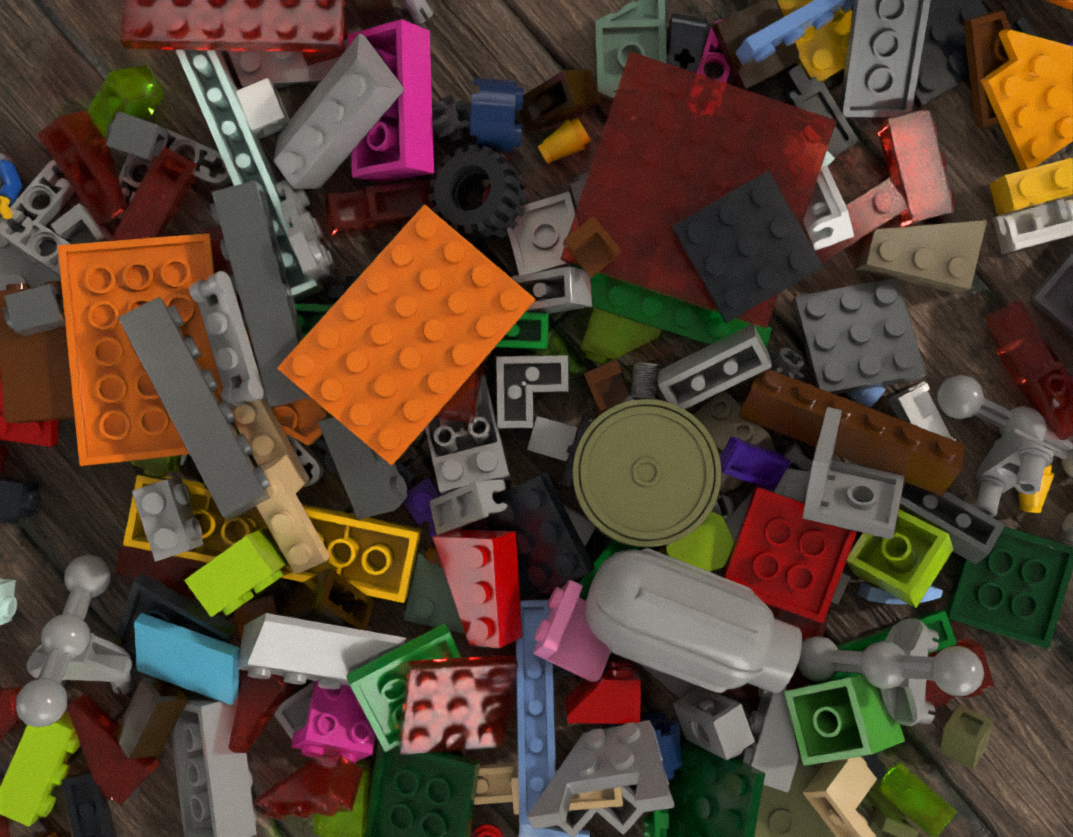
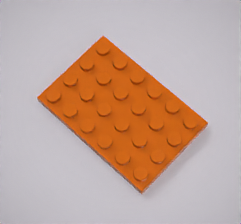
(406, 335)
(112, 394)

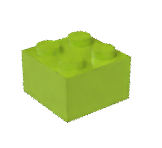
(905, 563)
(231, 576)

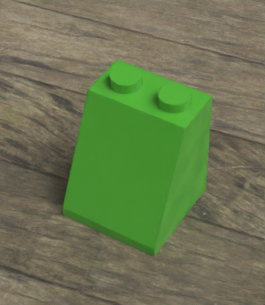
(841, 720)

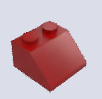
(610, 699)

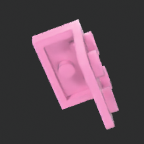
(567, 638)

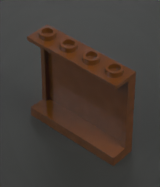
(34, 370)

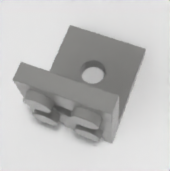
(835, 482)

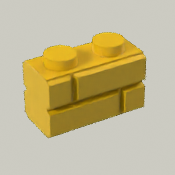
(1033, 187)

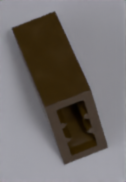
(328, 600)

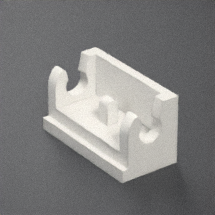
(827, 215)
(1034, 226)
(918, 408)

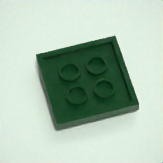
(1014, 588)
(421, 795)
(714, 795)

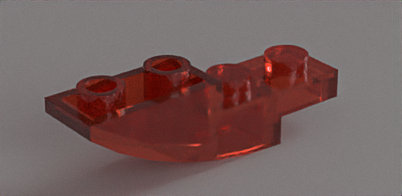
(1033, 368)

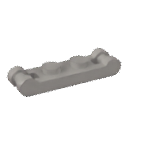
(228, 339)

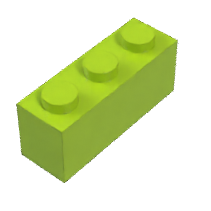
(37, 771)

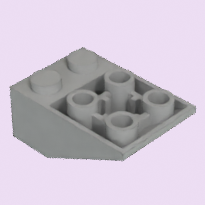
(468, 450)

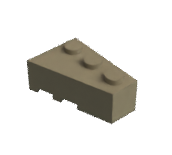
(925, 255)

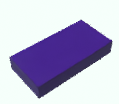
(753, 463)

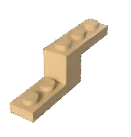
(287, 476)
(501, 784)
(838, 792)

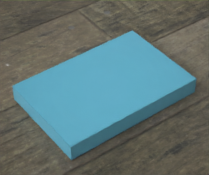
(187, 658)

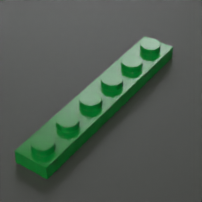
(663, 311)

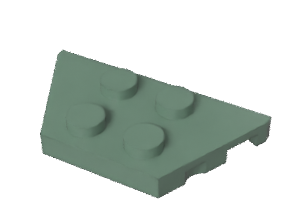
(635, 28)

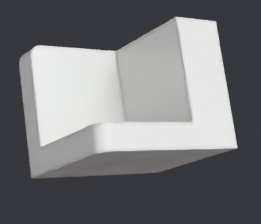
(263, 108)

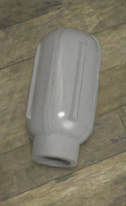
(689, 623)

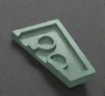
(431, 598)

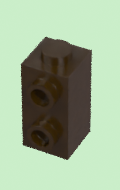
(150, 718)

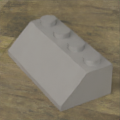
(336, 116)
(309, 650)
(210, 777)

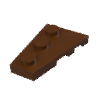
(984, 56)

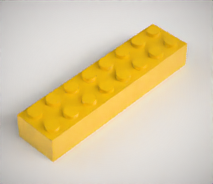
(366, 552)

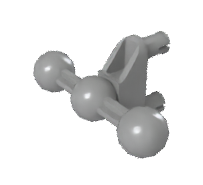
(1020, 452)
(71, 651)
(898, 668)

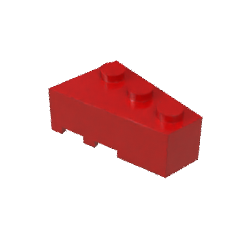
(483, 583)

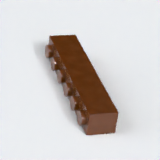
(862, 435)

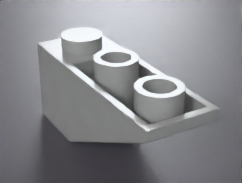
(774, 739)

